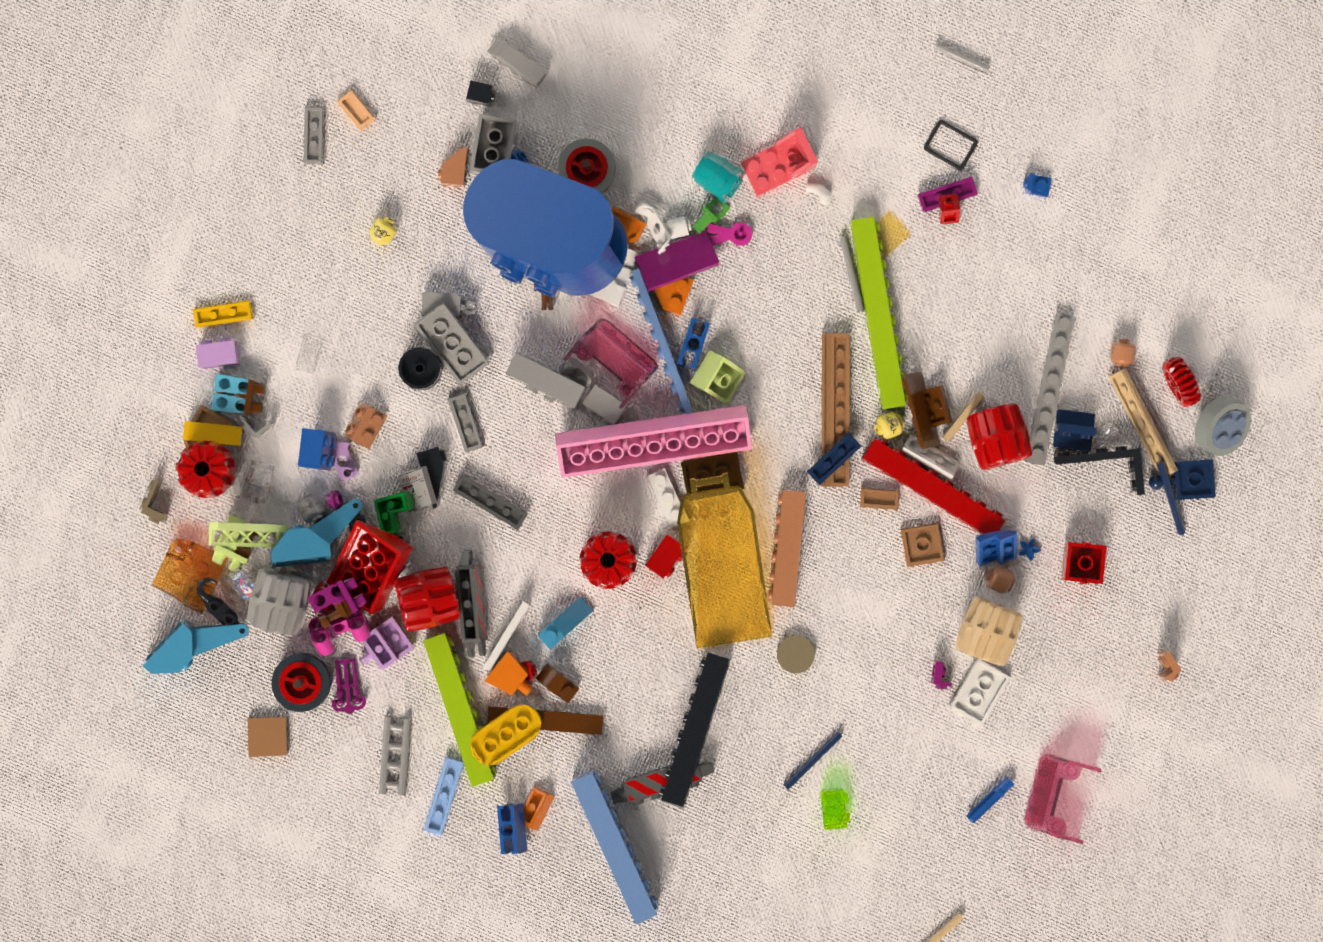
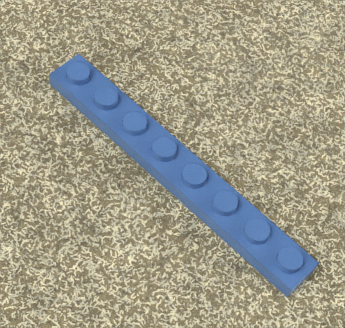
(663, 349)

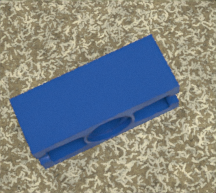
(689, 336)
(511, 817)

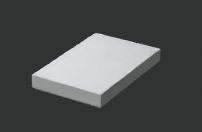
(980, 691)

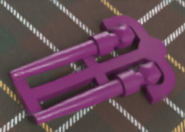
(349, 708)

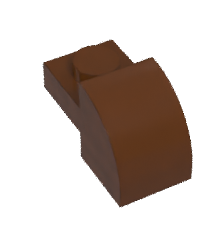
(557, 683)

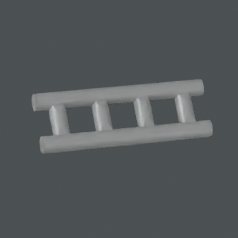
(403, 764)

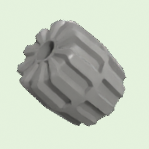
(278, 601)

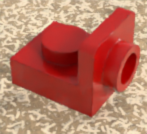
(949, 209)

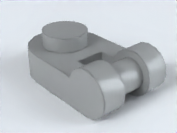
(577, 372)

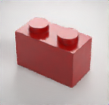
(665, 557)

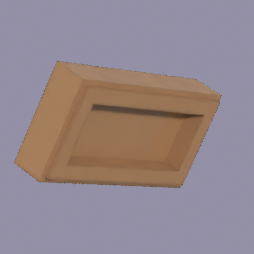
(879, 498)

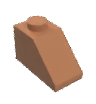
(454, 169)

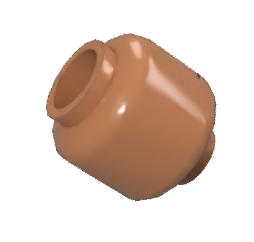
(1123, 353)
(1000, 579)

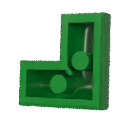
(389, 507)

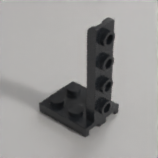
(1134, 465)

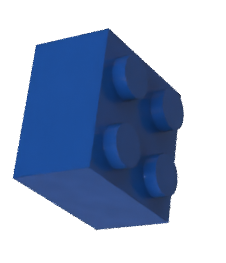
(317, 449)

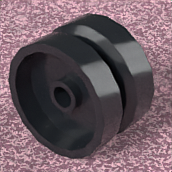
(431, 371)

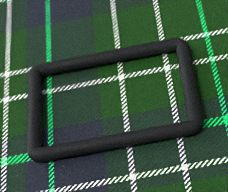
(943, 158)

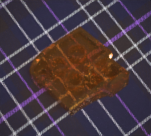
(184, 570)

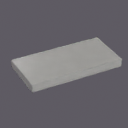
(452, 343)

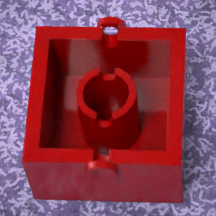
(1084, 562)

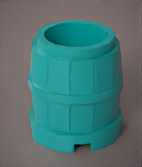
(718, 176)

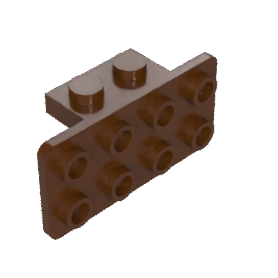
(928, 408)

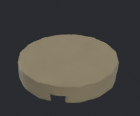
(795, 654)

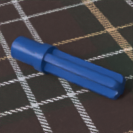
(990, 799)

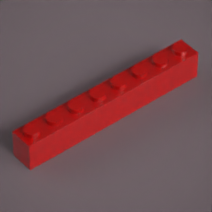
(932, 488)

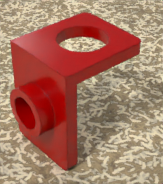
(531, 668)

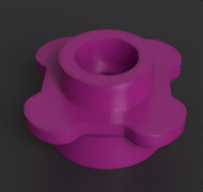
(334, 499)

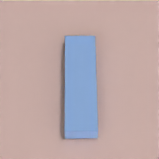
(444, 795)

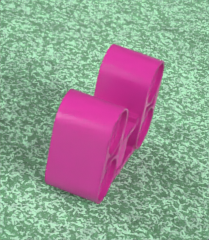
(323, 638)

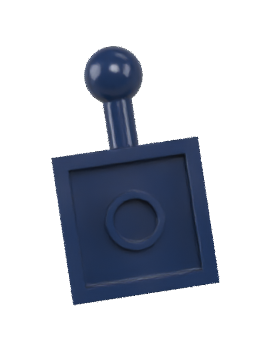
(1191, 480)

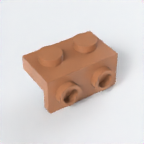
(365, 425)

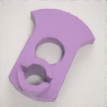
(342, 450)

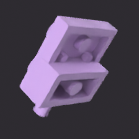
(386, 644)

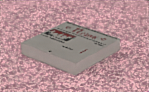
(420, 486)

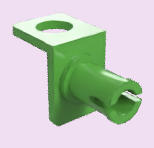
(708, 215)

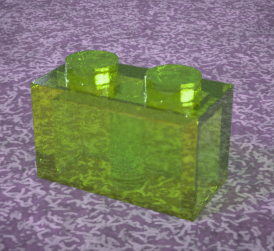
(834, 808)

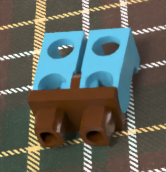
(243, 395)

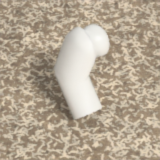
(820, 190)

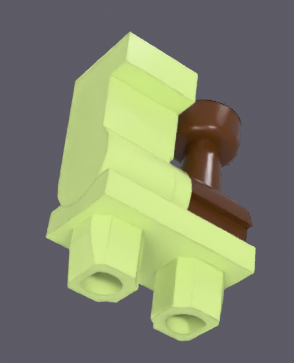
(237, 553)

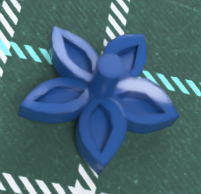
(1029, 549)

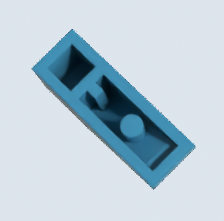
(565, 623)

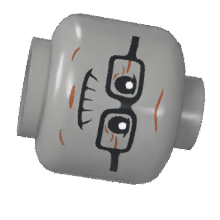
(311, 508)

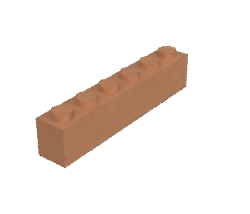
(788, 548)

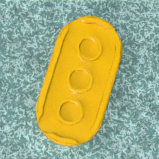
(505, 734)

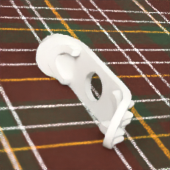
(651, 217)

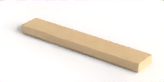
(1142, 420)

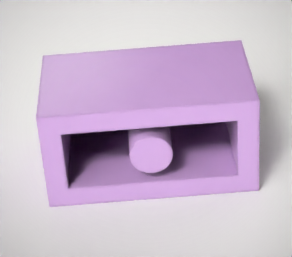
(217, 354)

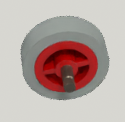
(588, 163)

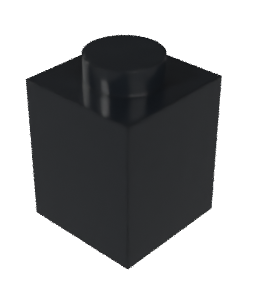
(480, 93)

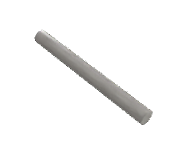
(852, 274)

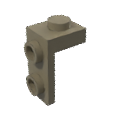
(154, 515)

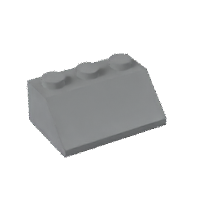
(492, 141)

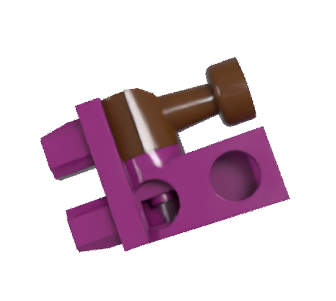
(340, 597)

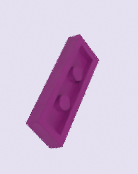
(963, 188)

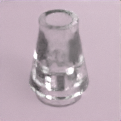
(1106, 434)

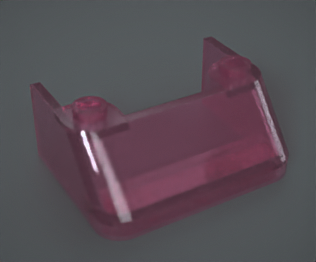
(617, 355)
(1045, 794)

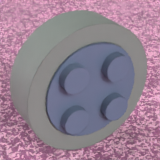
(1223, 426)

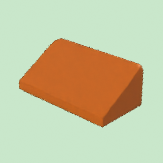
(537, 807)

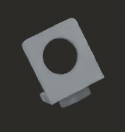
(249, 429)

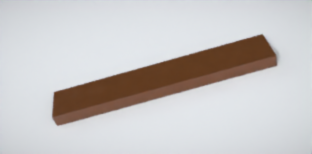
(560, 721)

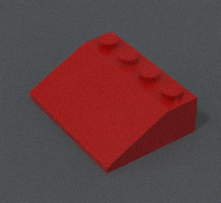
(374, 561)

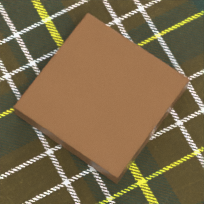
(922, 545)
(267, 736)

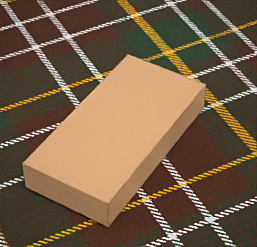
(356, 110)

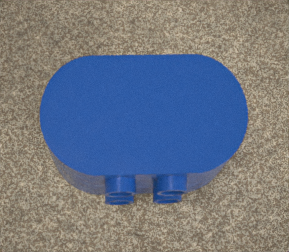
(545, 228)

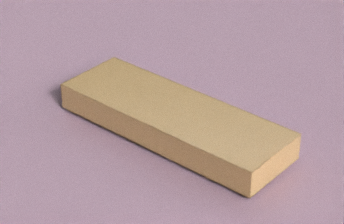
(963, 417)

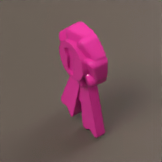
(738, 234)

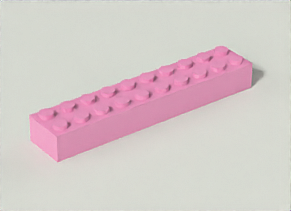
(653, 441)

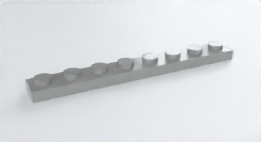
(1050, 387)

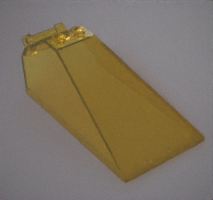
(722, 564)

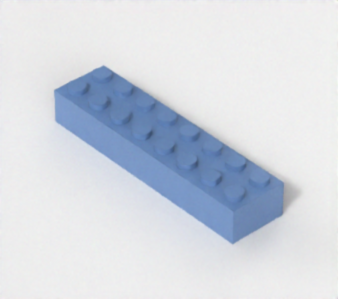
(614, 846)

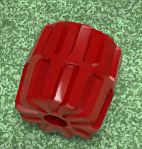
(999, 436)
(193, 467)
(592, 560)
(427, 599)

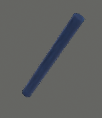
(1171, 498)
(815, 758)

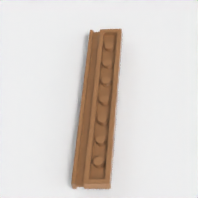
(835, 399)

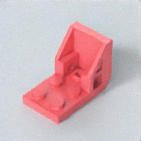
(780, 163)

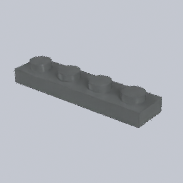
(490, 502)

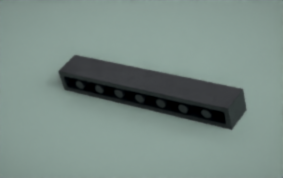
(695, 731)

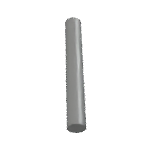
(962, 57)

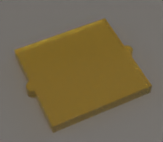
(891, 234)

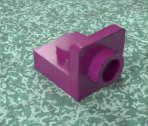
(938, 672)

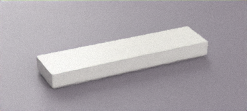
(506, 635)

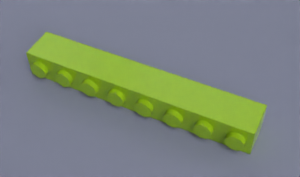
(457, 704)

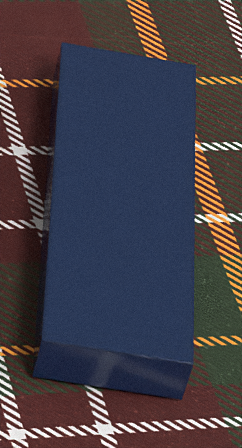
(834, 458)

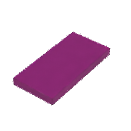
(678, 262)

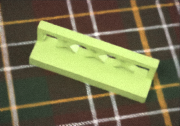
(240, 527)

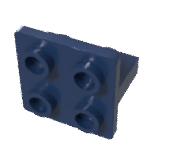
(1074, 430)

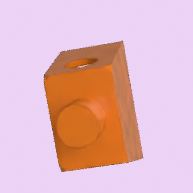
(510, 675)

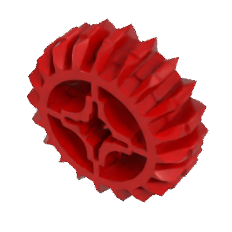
(1181, 381)

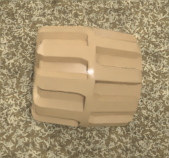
(989, 631)

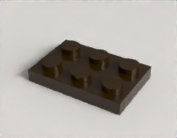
(711, 467)

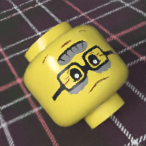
(383, 231)
(889, 425)

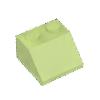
(718, 377)

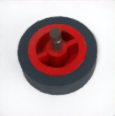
(301, 682)

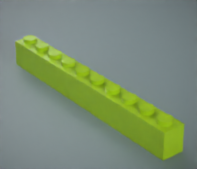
(877, 312)

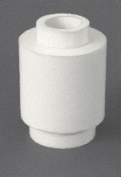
(678, 227)

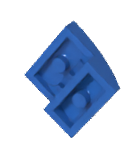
(996, 546)

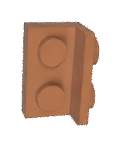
(1168, 662)

